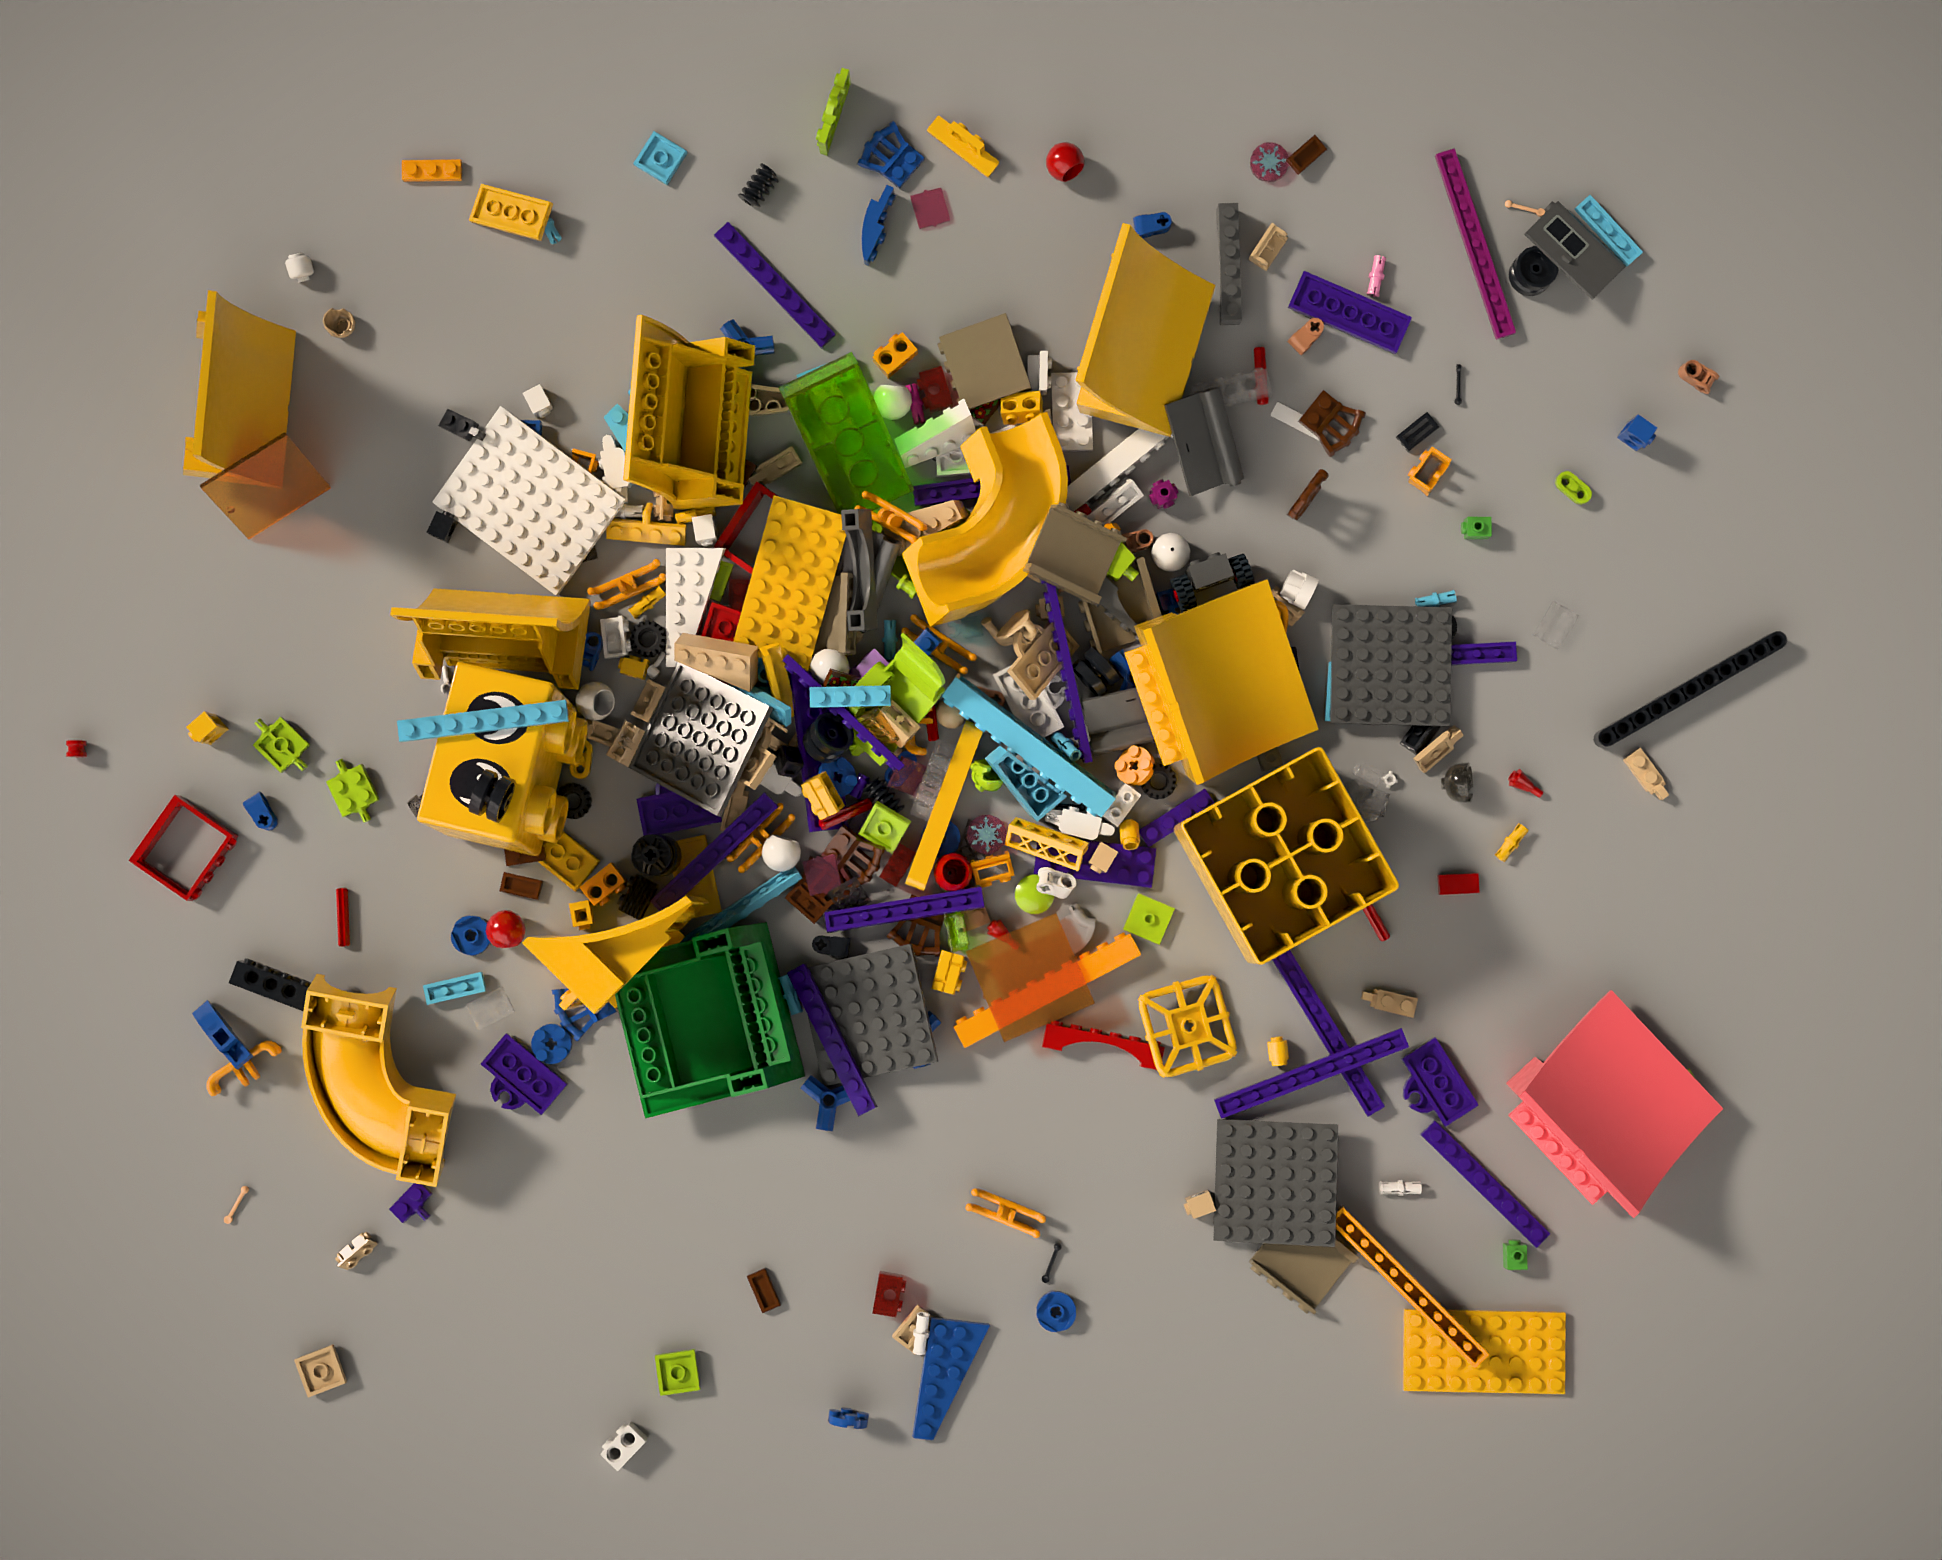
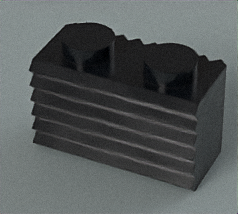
(637, 897)

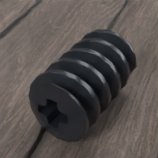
(758, 186)
(881, 794)

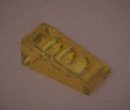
(878, 726)

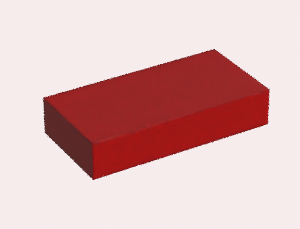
(1458, 884)

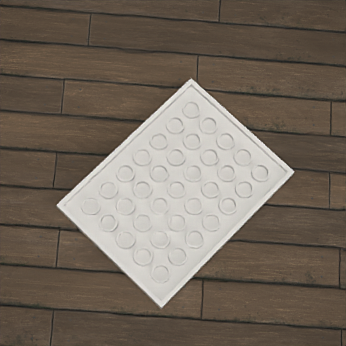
(529, 501)

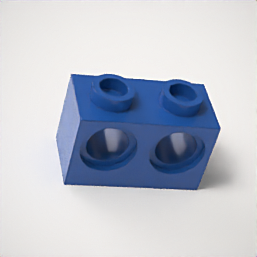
(1638, 433)

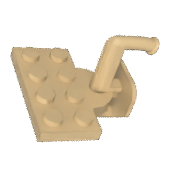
(1034, 649)
(761, 758)

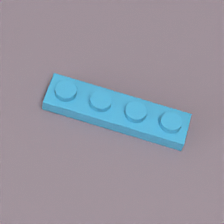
(1608, 230)
(850, 696)
(781, 712)

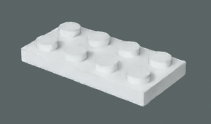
(1070, 425)

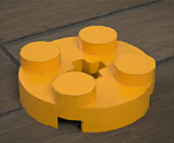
(1128, 759)

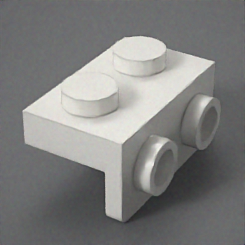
(1038, 372)
(615, 637)

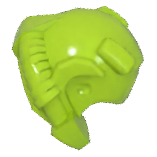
(985, 776)

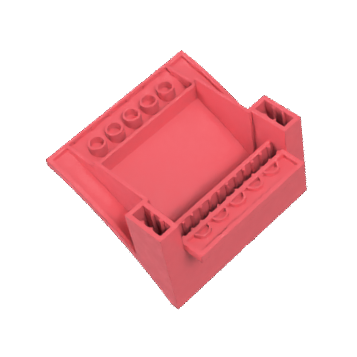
(1611, 1106)

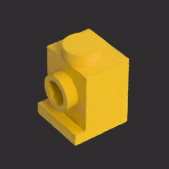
(634, 667)
(575, 911)

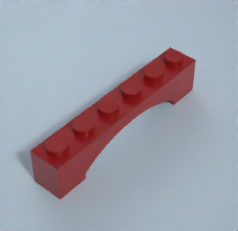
(1058, 1036)

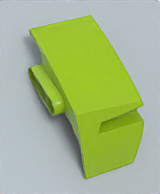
(914, 685)

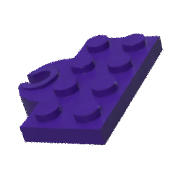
(671, 813)
(521, 1076)
(1436, 1083)

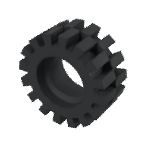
(644, 627)
(1167, 789)
(584, 795)

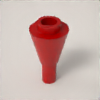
(1519, 780)
(997, 929)

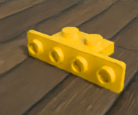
(964, 144)

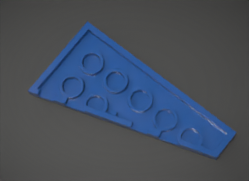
(946, 1361)

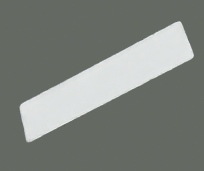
(1291, 418)

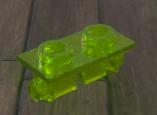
(956, 940)

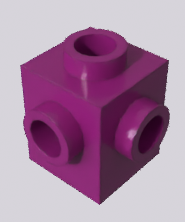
(1163, 501)

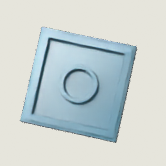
(660, 158)

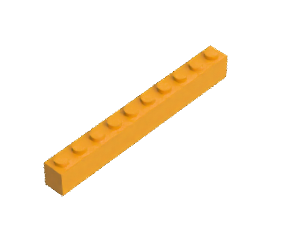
(1091, 965)
(1410, 1288)

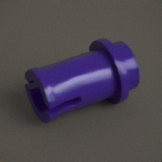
(862, 781)

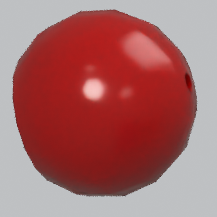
(1064, 161)
(960, 872)
(505, 929)

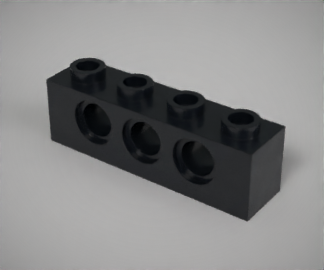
(242, 978)

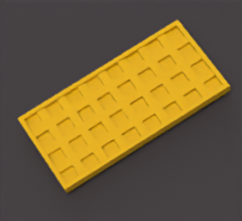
(791, 579)
(1522, 1347)

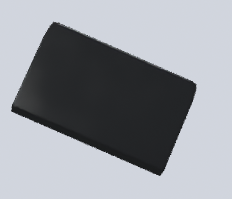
(1418, 738)

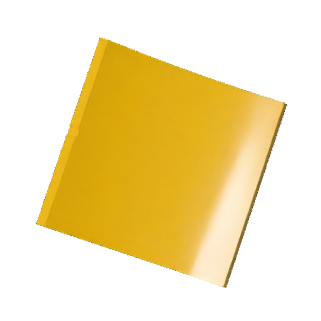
(1142, 336)
(240, 386)
(688, 416)
(499, 633)
(1220, 682)
(604, 961)

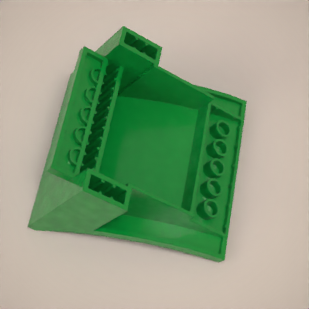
(708, 1021)

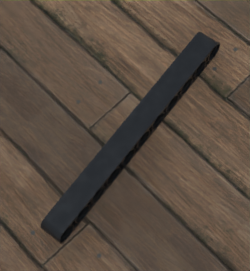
(1698, 685)

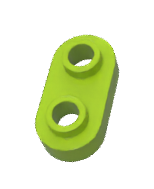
(1574, 485)

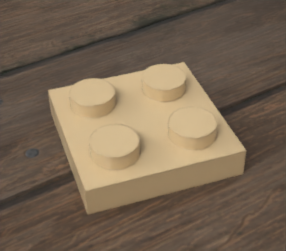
(320, 1370)

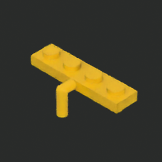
(646, 530)

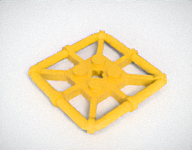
(1176, 1020)

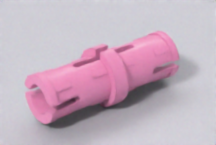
(1376, 276)

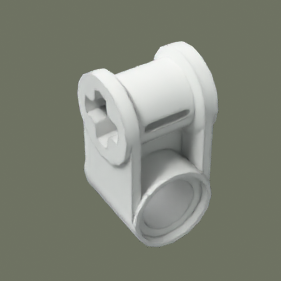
(1055, 883)

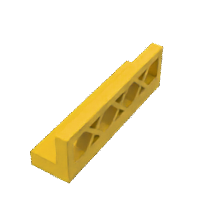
(777, 674)
(1047, 837)

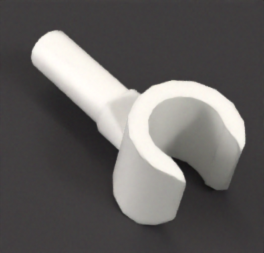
(652, 671)
(446, 679)

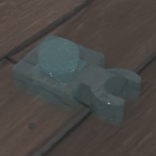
(969, 626)

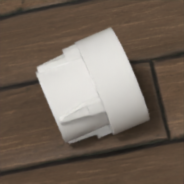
(1298, 588)

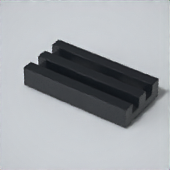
(1404, 442)

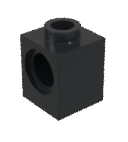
(442, 526)
(788, 761)

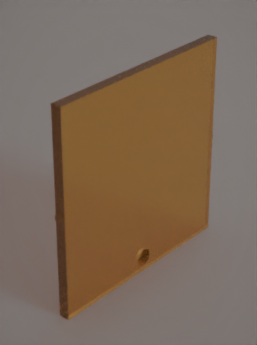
(265, 486)
(1030, 977)

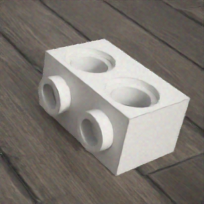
(705, 530)
(1124, 801)
(626, 1448)

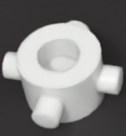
(1389, 779)

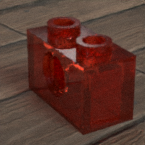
(936, 378)
(897, 865)
(886, 1306)

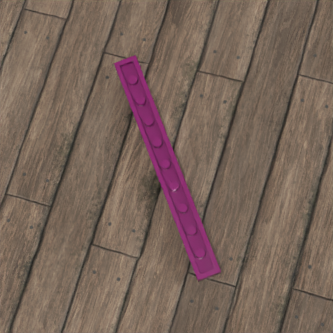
(1475, 244)

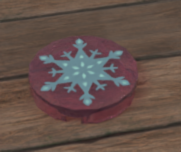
(1269, 162)
(986, 834)

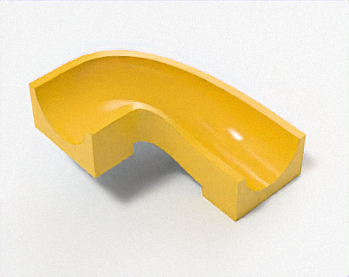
(986, 555)
(361, 1090)

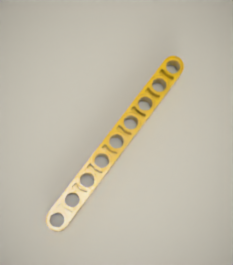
(944, 806)

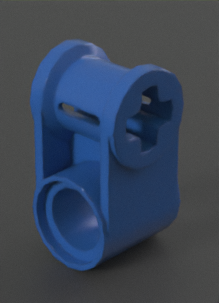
(1149, 225)
(590, 652)
(258, 809)

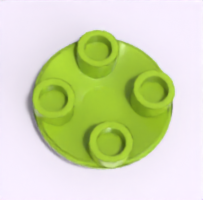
(1029, 898)

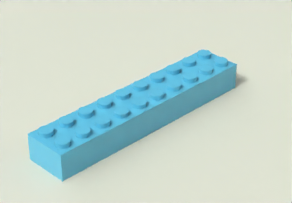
(1029, 745)

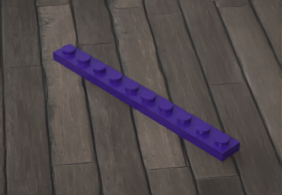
(1067, 674)
(1326, 1029)
(1311, 1073)

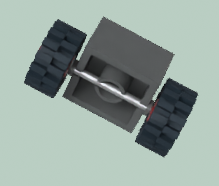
(1210, 573)

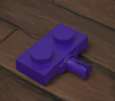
(412, 1203)

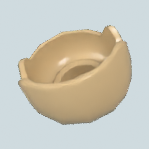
(339, 323)
(948, 716)

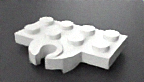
(1037, 713)

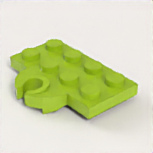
(833, 110)

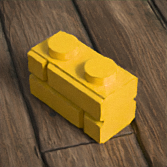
(822, 795)
(948, 972)

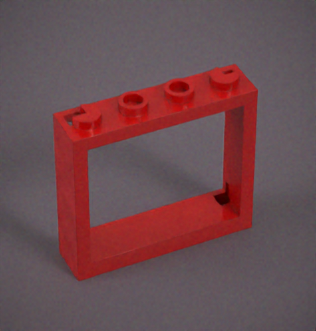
(739, 520)
(156, 832)

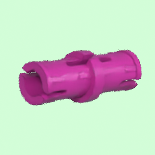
(916, 406)

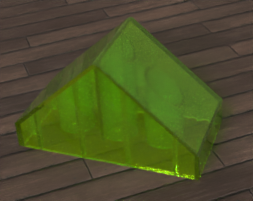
(845, 434)

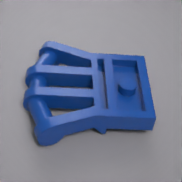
(900, 165)
(566, 1022)

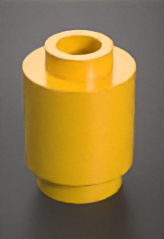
(1129, 834)
(1278, 1051)

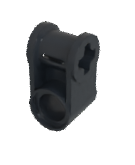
(835, 946)

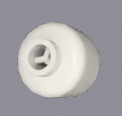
(299, 267)

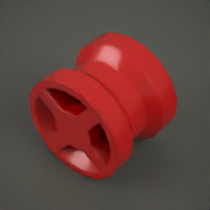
(76, 748)

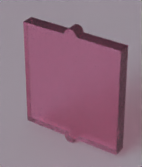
(930, 208)
(909, 777)
(821, 874)

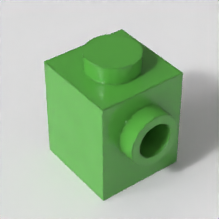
(1477, 528)
(1515, 1255)

